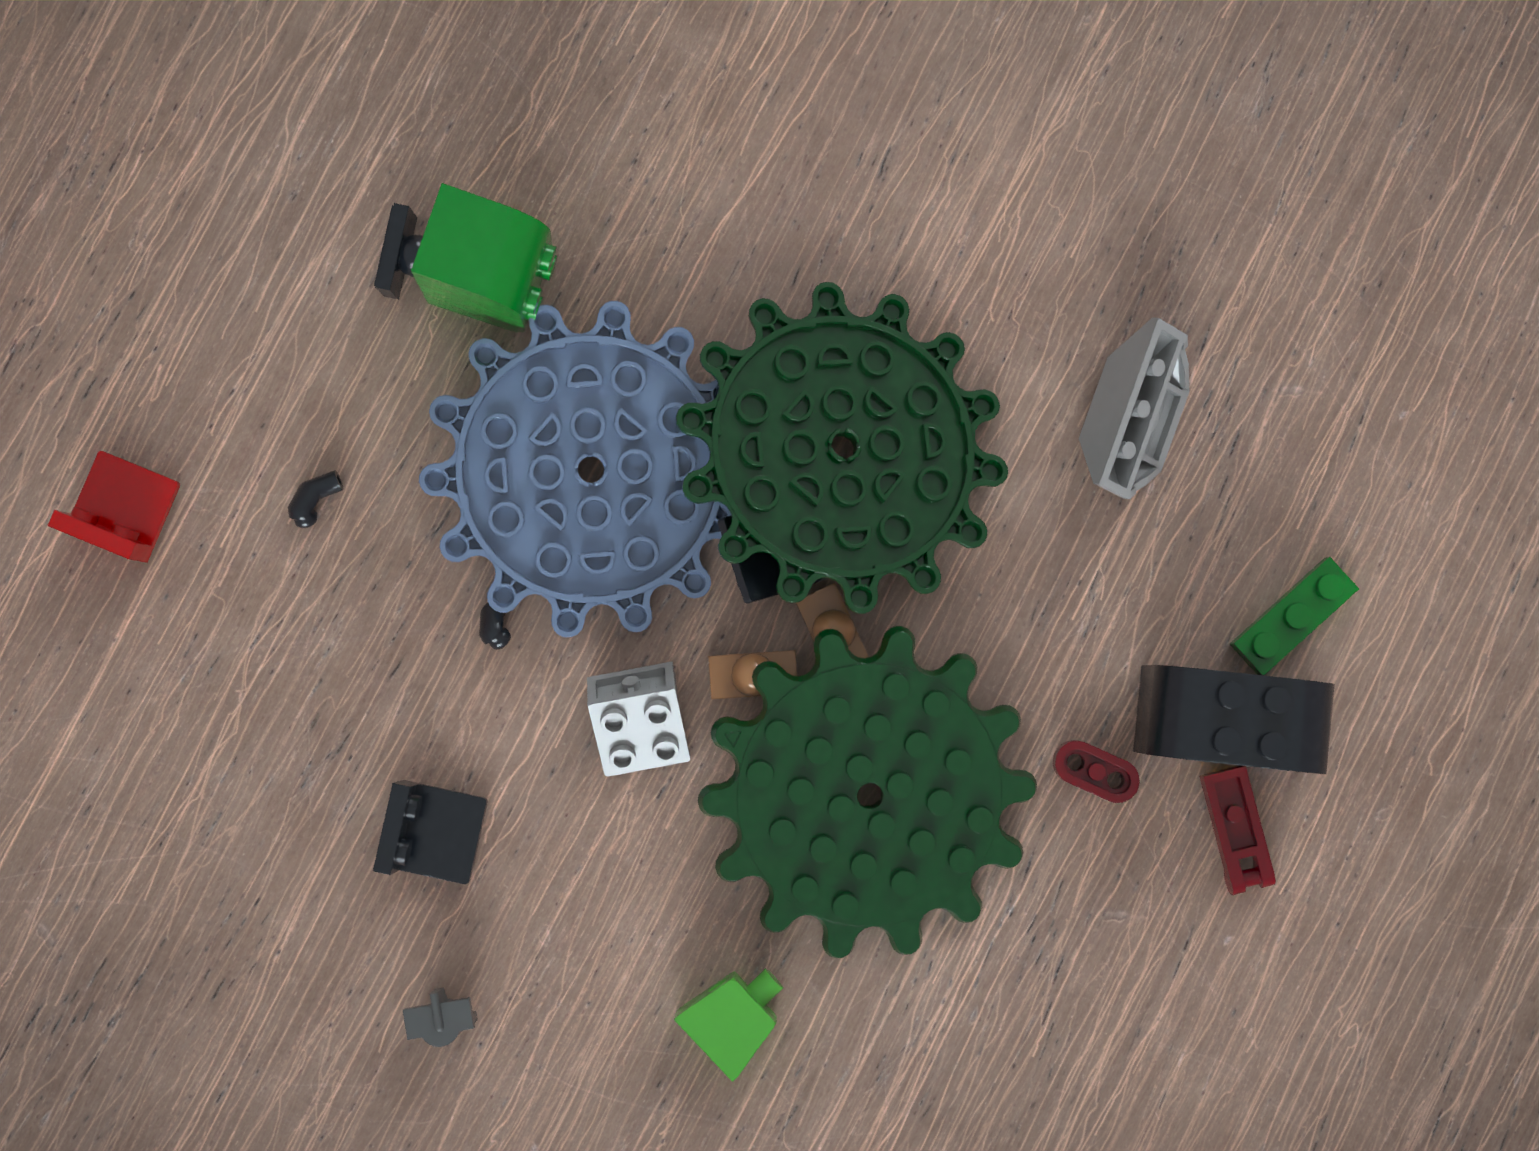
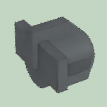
(441, 1020)

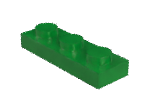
(1294, 616)

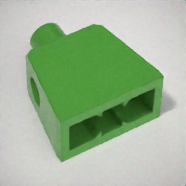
(731, 1019)

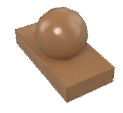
(827, 611)
(733, 672)

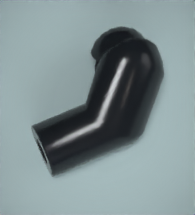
(307, 496)
(492, 628)

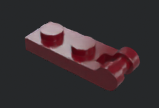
(1237, 828)

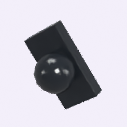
(398, 251)

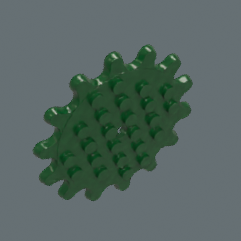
(800, 498)
(853, 727)

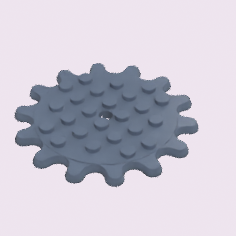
(522, 483)

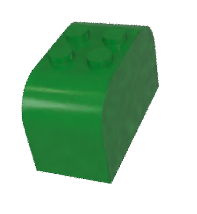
(484, 259)

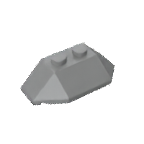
(1136, 409)

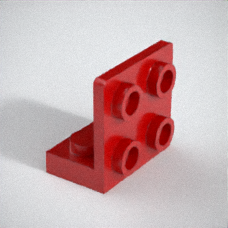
(119, 508)

